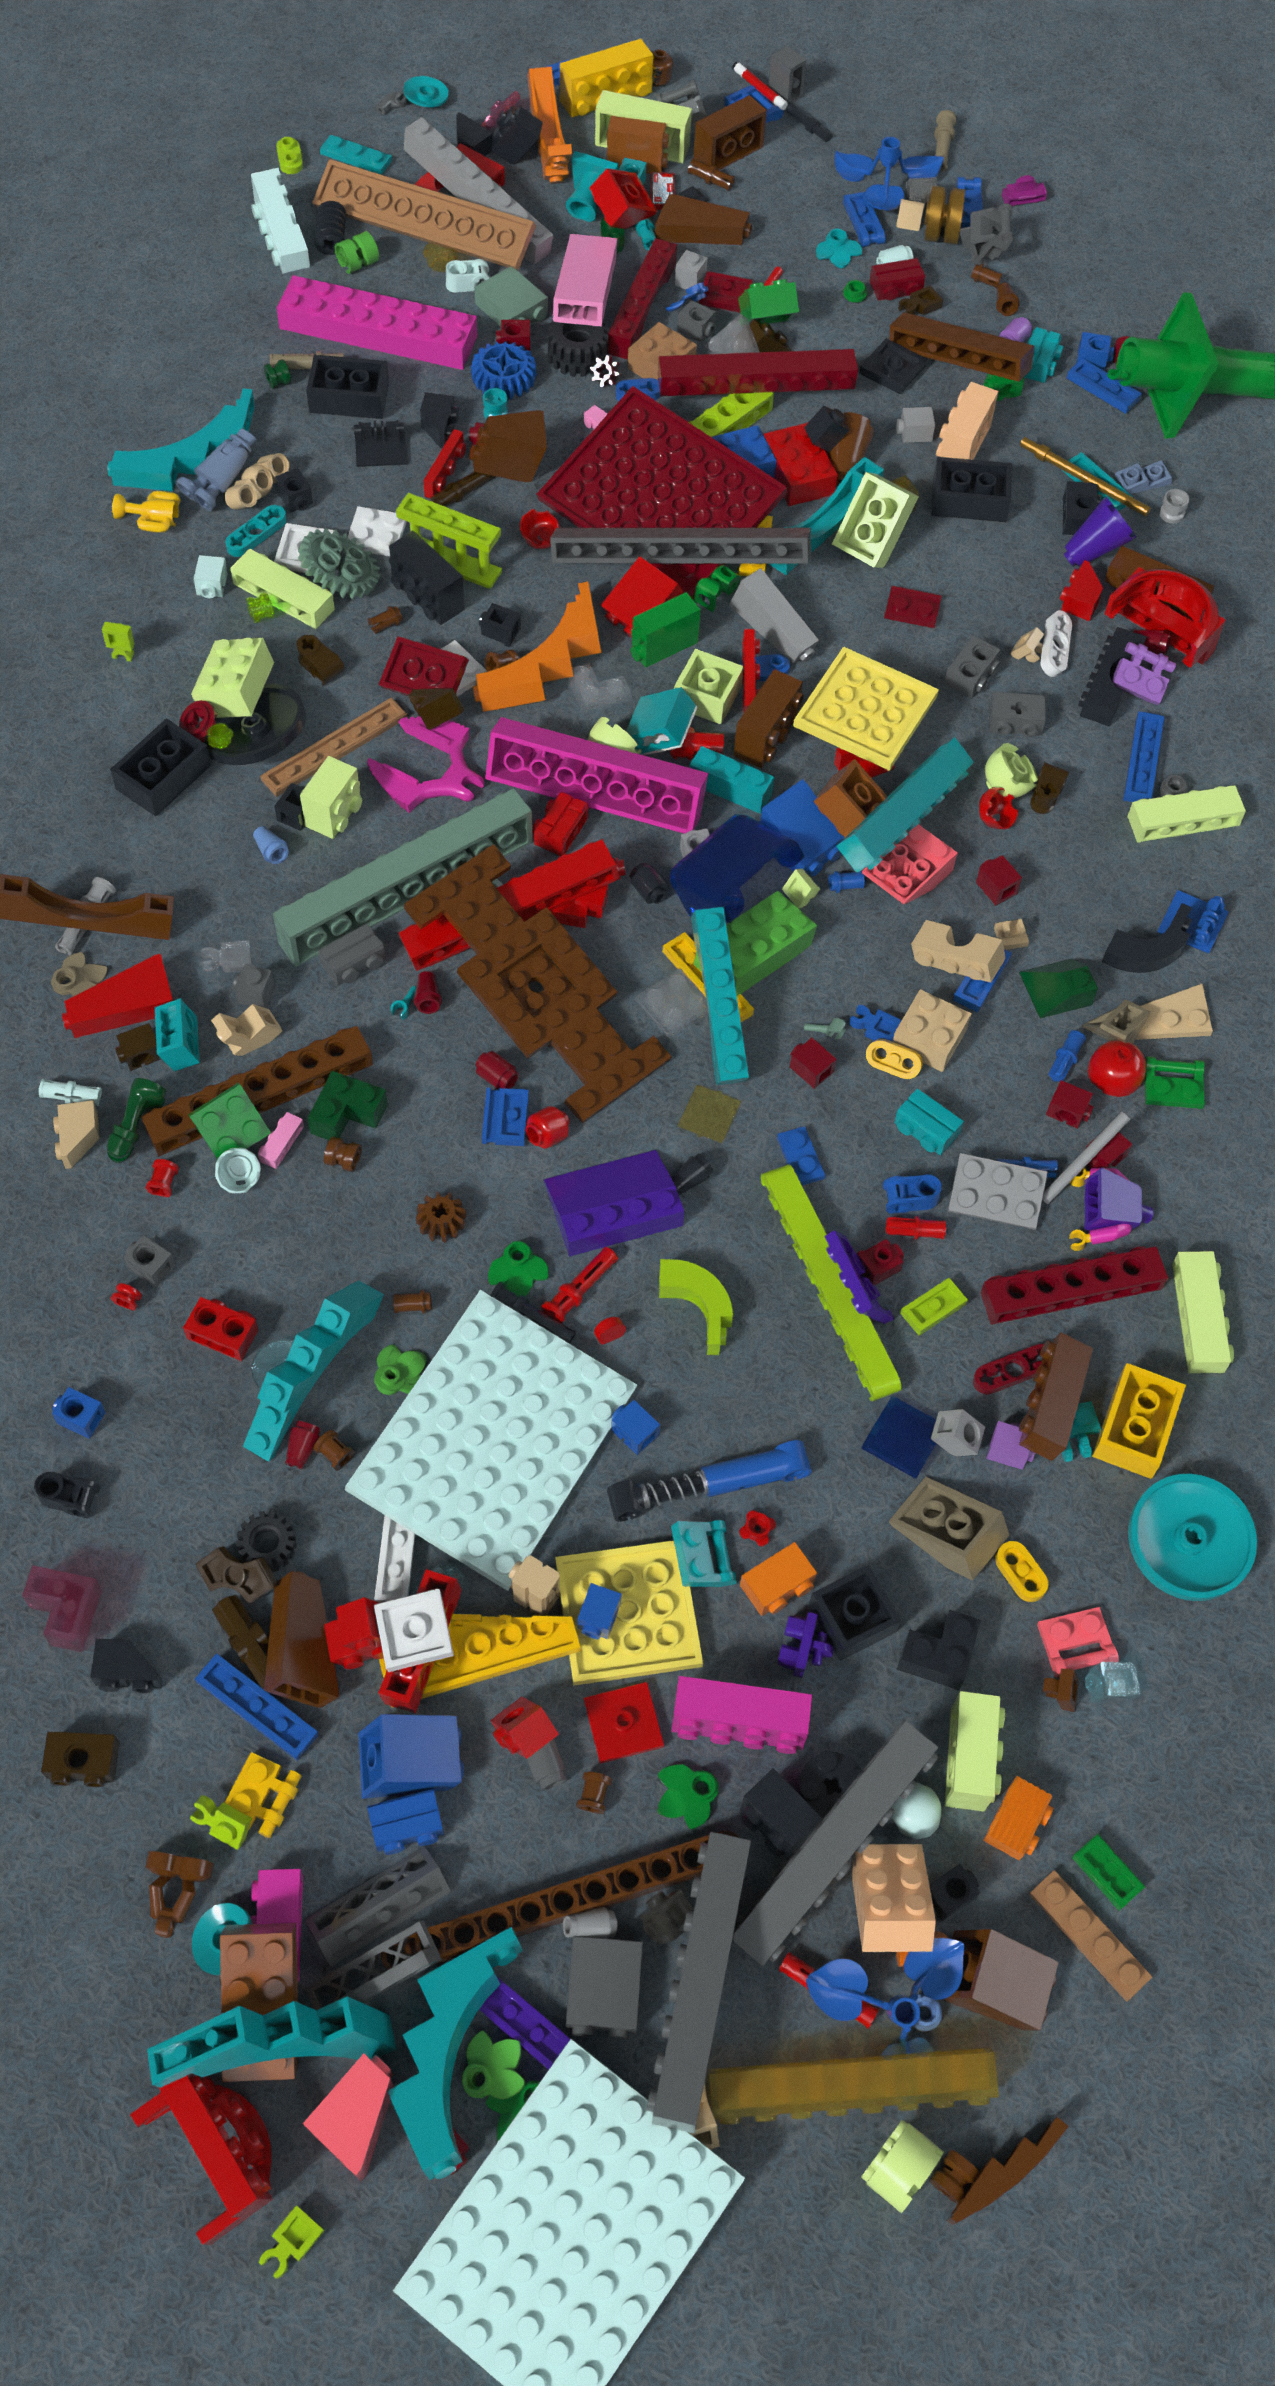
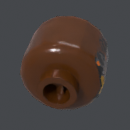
(661, 67)

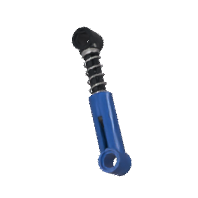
(782, 1463)

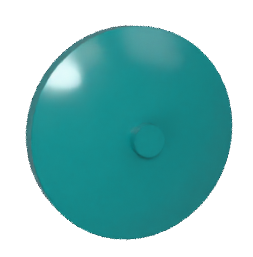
(1192, 1537)

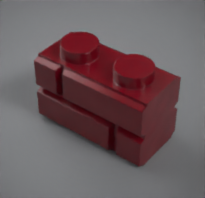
(896, 279)

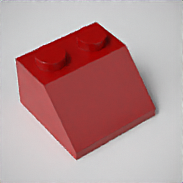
(622, 198)

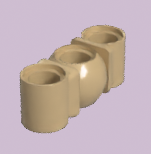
(248, 485)

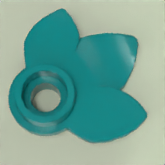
(838, 248)

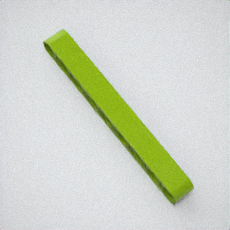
(856, 1329)

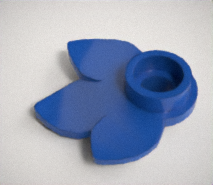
(695, 293)

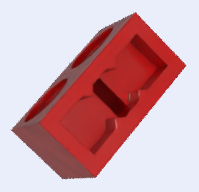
(217, 1335)

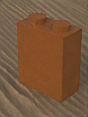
(638, 141)

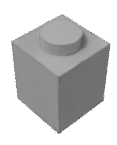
(690, 270)
(916, 424)

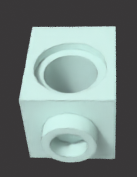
(210, 576)

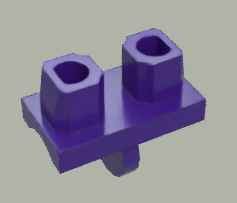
(796, 1658)

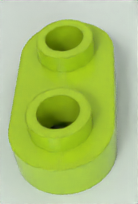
(289, 155)

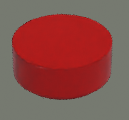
(609, 1330)

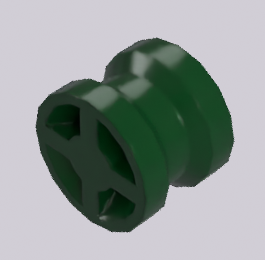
(277, 374)

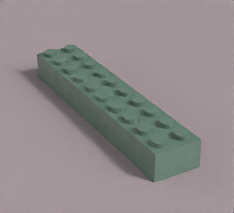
(385, 884)

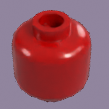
(547, 1127)

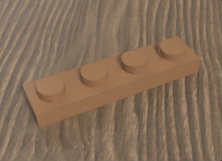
(1090, 1935)

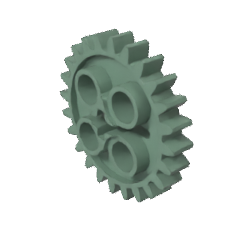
(322, 555)

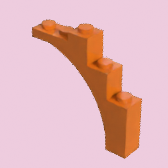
(551, 145)

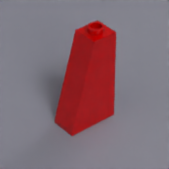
(120, 1000)

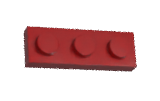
(444, 464)
(751, 671)

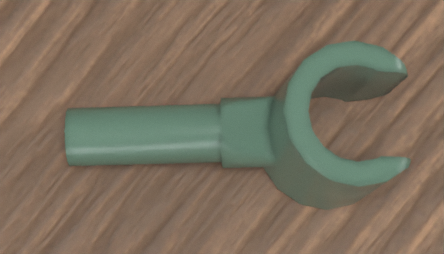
(837, 1026)

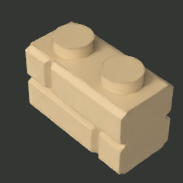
(535, 1585)

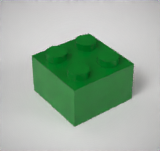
(769, 303)

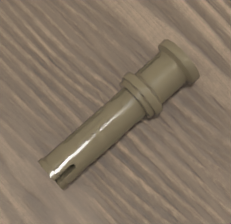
(944, 134)

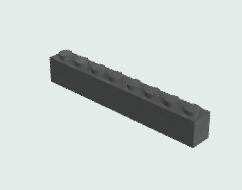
(834, 1842)
(701, 1983)

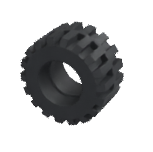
(576, 346)

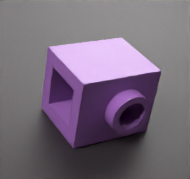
(1006, 1448)

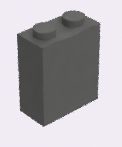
(604, 1987)

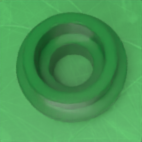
(855, 291)

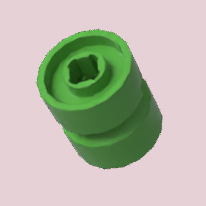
(357, 252)

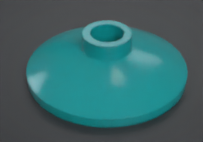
(425, 91)
(208, 1931)

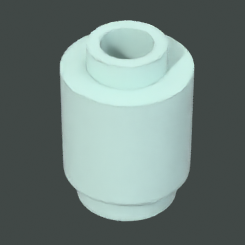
(895, 254)

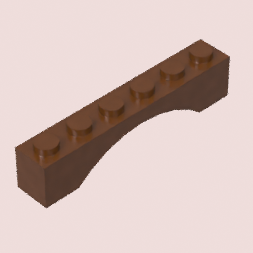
(140, 916)

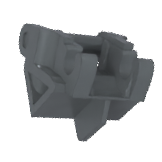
(693, 101)
(988, 233)

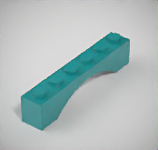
(832, 513)
(721, 996)

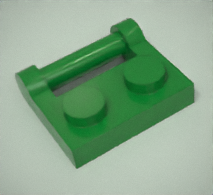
(1174, 1091)

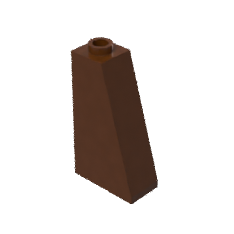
(701, 222)
(298, 1646)

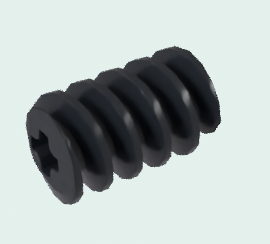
(329, 226)

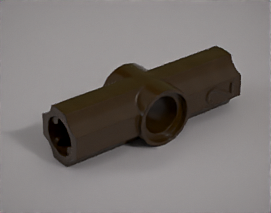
(244, 1635)

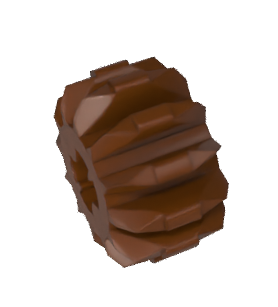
(441, 1216)

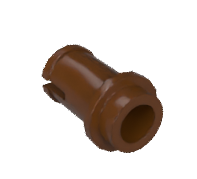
(986, 275)
(385, 619)
(412, 1302)

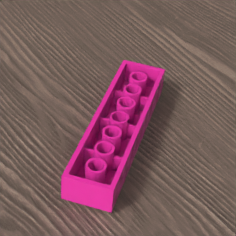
(377, 322)
(596, 774)

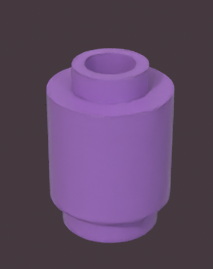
(1017, 330)

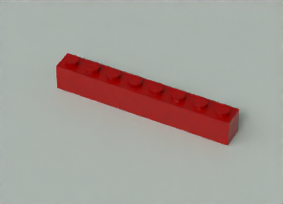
(543, 887)

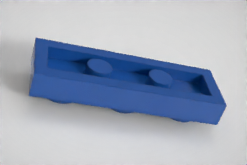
(1097, 382)

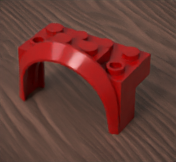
(1139, 604)
(201, 2113)

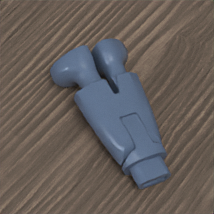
(218, 470)

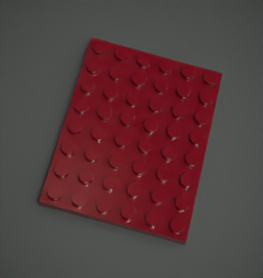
(659, 472)

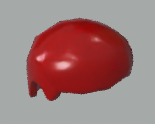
(535, 524)
(993, 803)

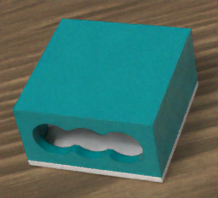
(661, 721)

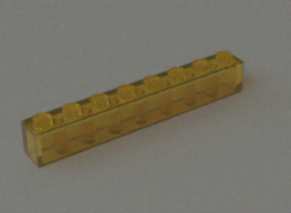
(852, 2084)

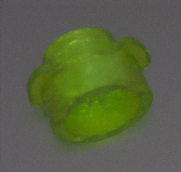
(219, 735)

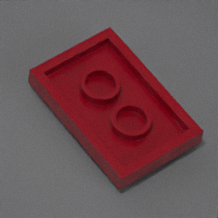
(421, 667)

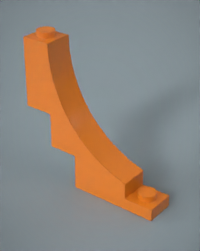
(523, 679)

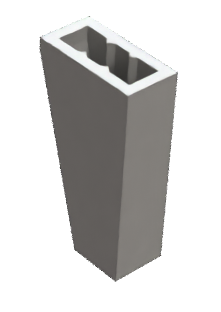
(773, 617)

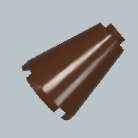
(852, 445)

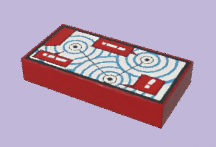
(661, 186)

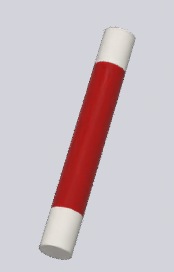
(760, 86)

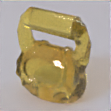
(439, 257)

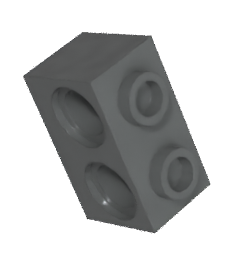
(972, 667)

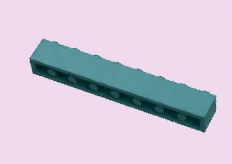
(905, 806)

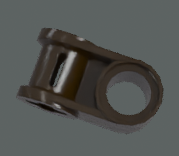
(318, 659)
(1049, 786)

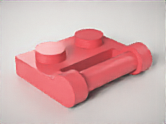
(1073, 1632)

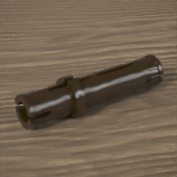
(457, 490)

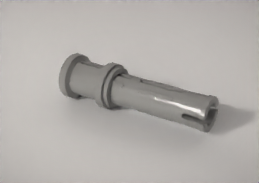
(98, 894)

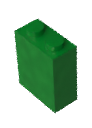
(665, 630)

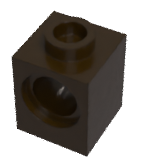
(137, 1047)

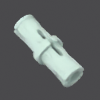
(69, 1091)

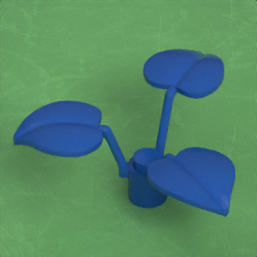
(855, 167)
(841, 1985)

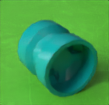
(494, 402)

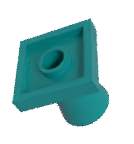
(585, 172)

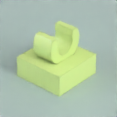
(800, 888)

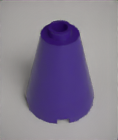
(1099, 534)

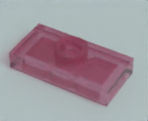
(498, 107)

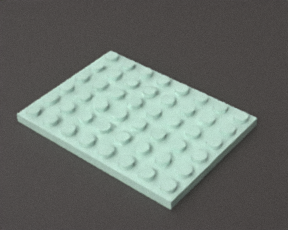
(491, 1439)
(569, 2231)

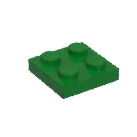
(229, 1121)

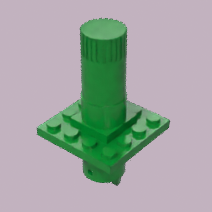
(1186, 364)

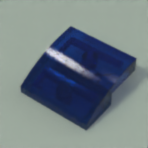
(902, 1437)

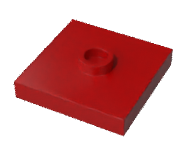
(623, 1722)

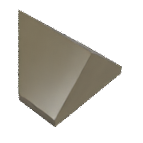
(1119, 1023)

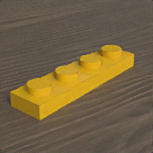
(682, 953)

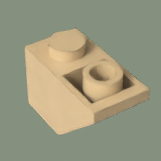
(77, 1131)

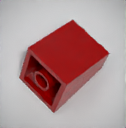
(637, 592)

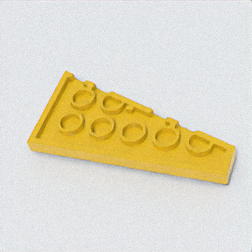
(498, 1646)

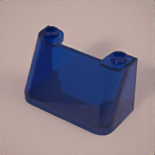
(728, 859)

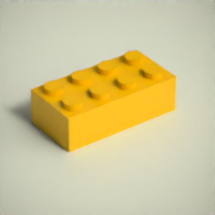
(618, 69)

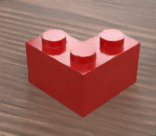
(354, 1634)

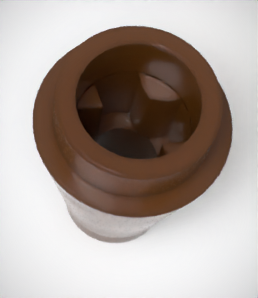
(1007, 301)

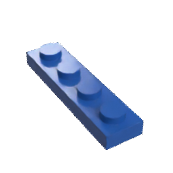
(1143, 757)
(256, 1707)

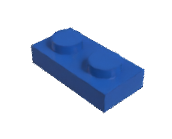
(801, 1155)

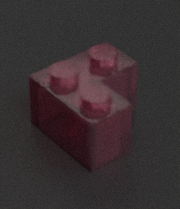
(70, 1601)

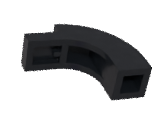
(1151, 954)

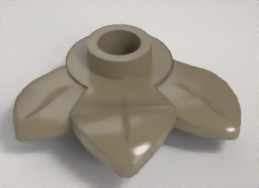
(79, 973)

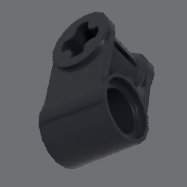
(72, 1496)

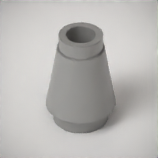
(591, 1924)

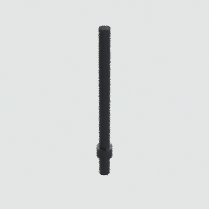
(811, 124)

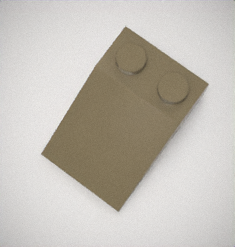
(951, 1527)

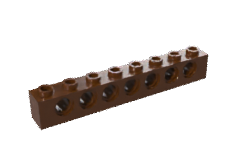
(274, 1091)

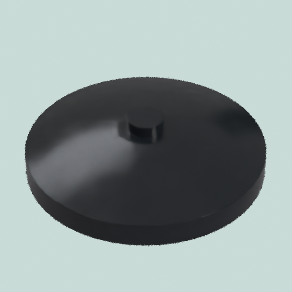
(269, 730)

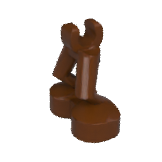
(168, 1867)

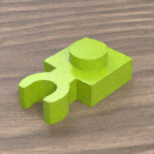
(119, 638)
(225, 1821)
(295, 2239)

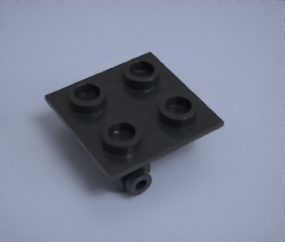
(380, 444)

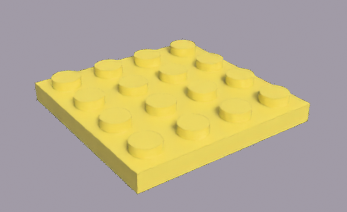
(866, 708)
(655, 1618)

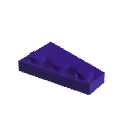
(851, 1276)

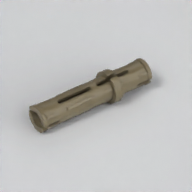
(299, 361)

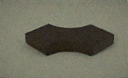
(225, 1571)

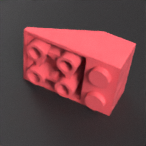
(913, 866)

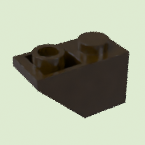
(767, 339)

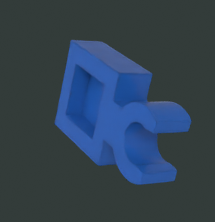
(877, 1026)

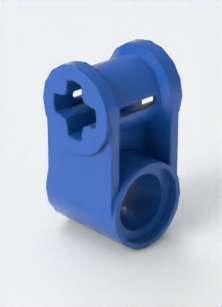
(909, 1193)

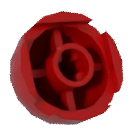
(1117, 1068)

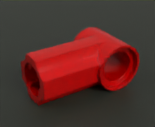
(695, 740)

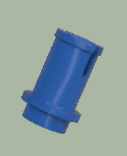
(845, 881)

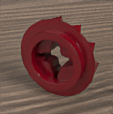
(191, 716)

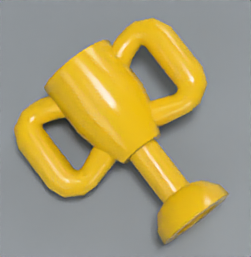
(156, 512)

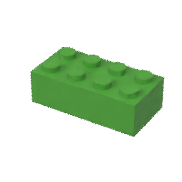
(766, 939)

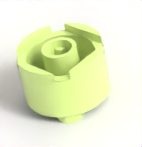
(902, 2165)

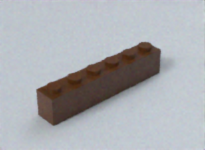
(963, 346)

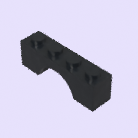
(1103, 697)

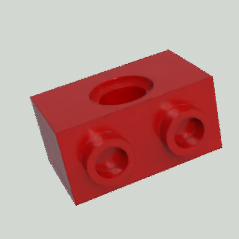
(523, 1728)

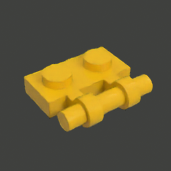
(253, 1787)

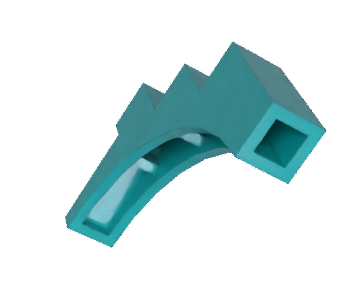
(311, 1352)

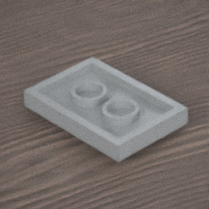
(997, 1191)

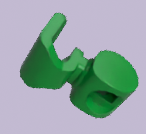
(721, 581)

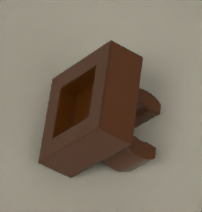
(1063, 1690)

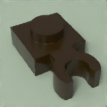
(922, 300)

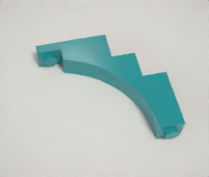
(160, 466)
(454, 1996)
(293, 2030)

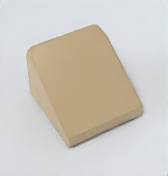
(910, 215)

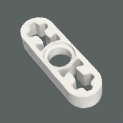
(1055, 666)

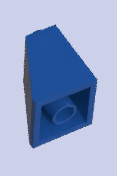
(800, 820)
(409, 1755)

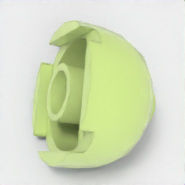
(612, 737)
(1010, 771)

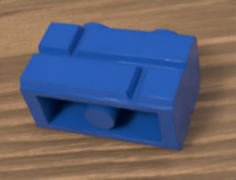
(405, 1822)

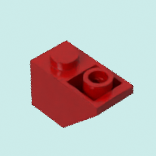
(1083, 594)

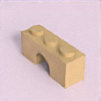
(978, 959)

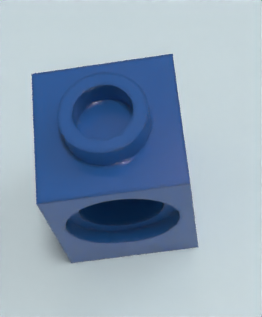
(1095, 349)
(83, 1423)
(634, 1426)
(598, 1612)

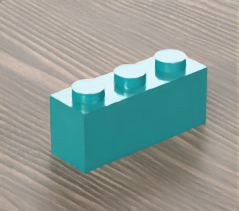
(734, 779)

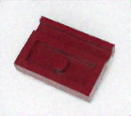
(724, 291)
(912, 607)

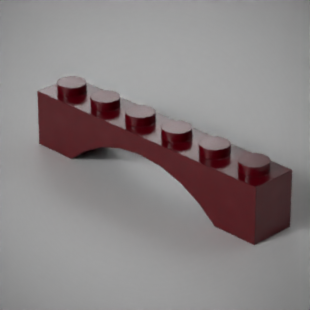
(632, 315)

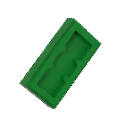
(1108, 1872)

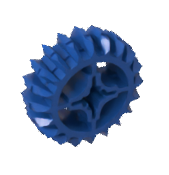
(504, 368)

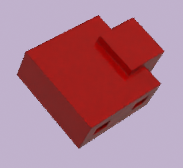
(577, 911)

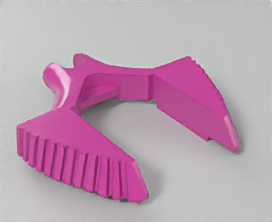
(407, 790)

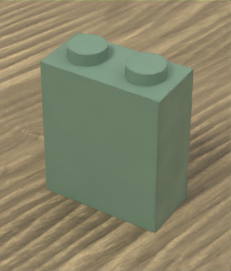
(511, 298)

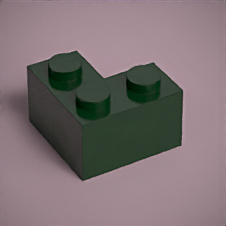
(346, 1100)

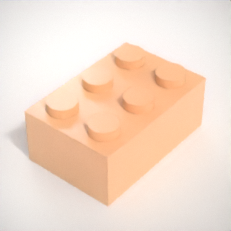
(968, 423)
(893, 1898)

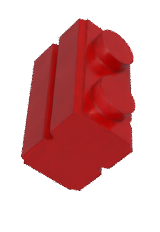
(561, 823)

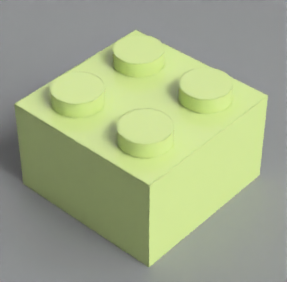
(711, 684)
(331, 797)

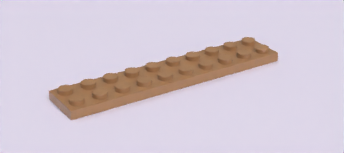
(426, 214)

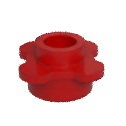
(757, 1519)

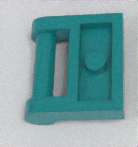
(695, 1556)

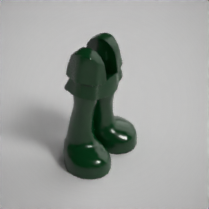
(142, 1095)

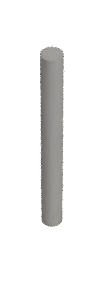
(1085, 1157)

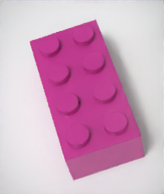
(741, 1714)

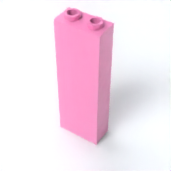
(585, 280)

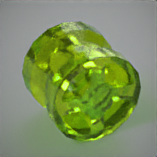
(260, 607)

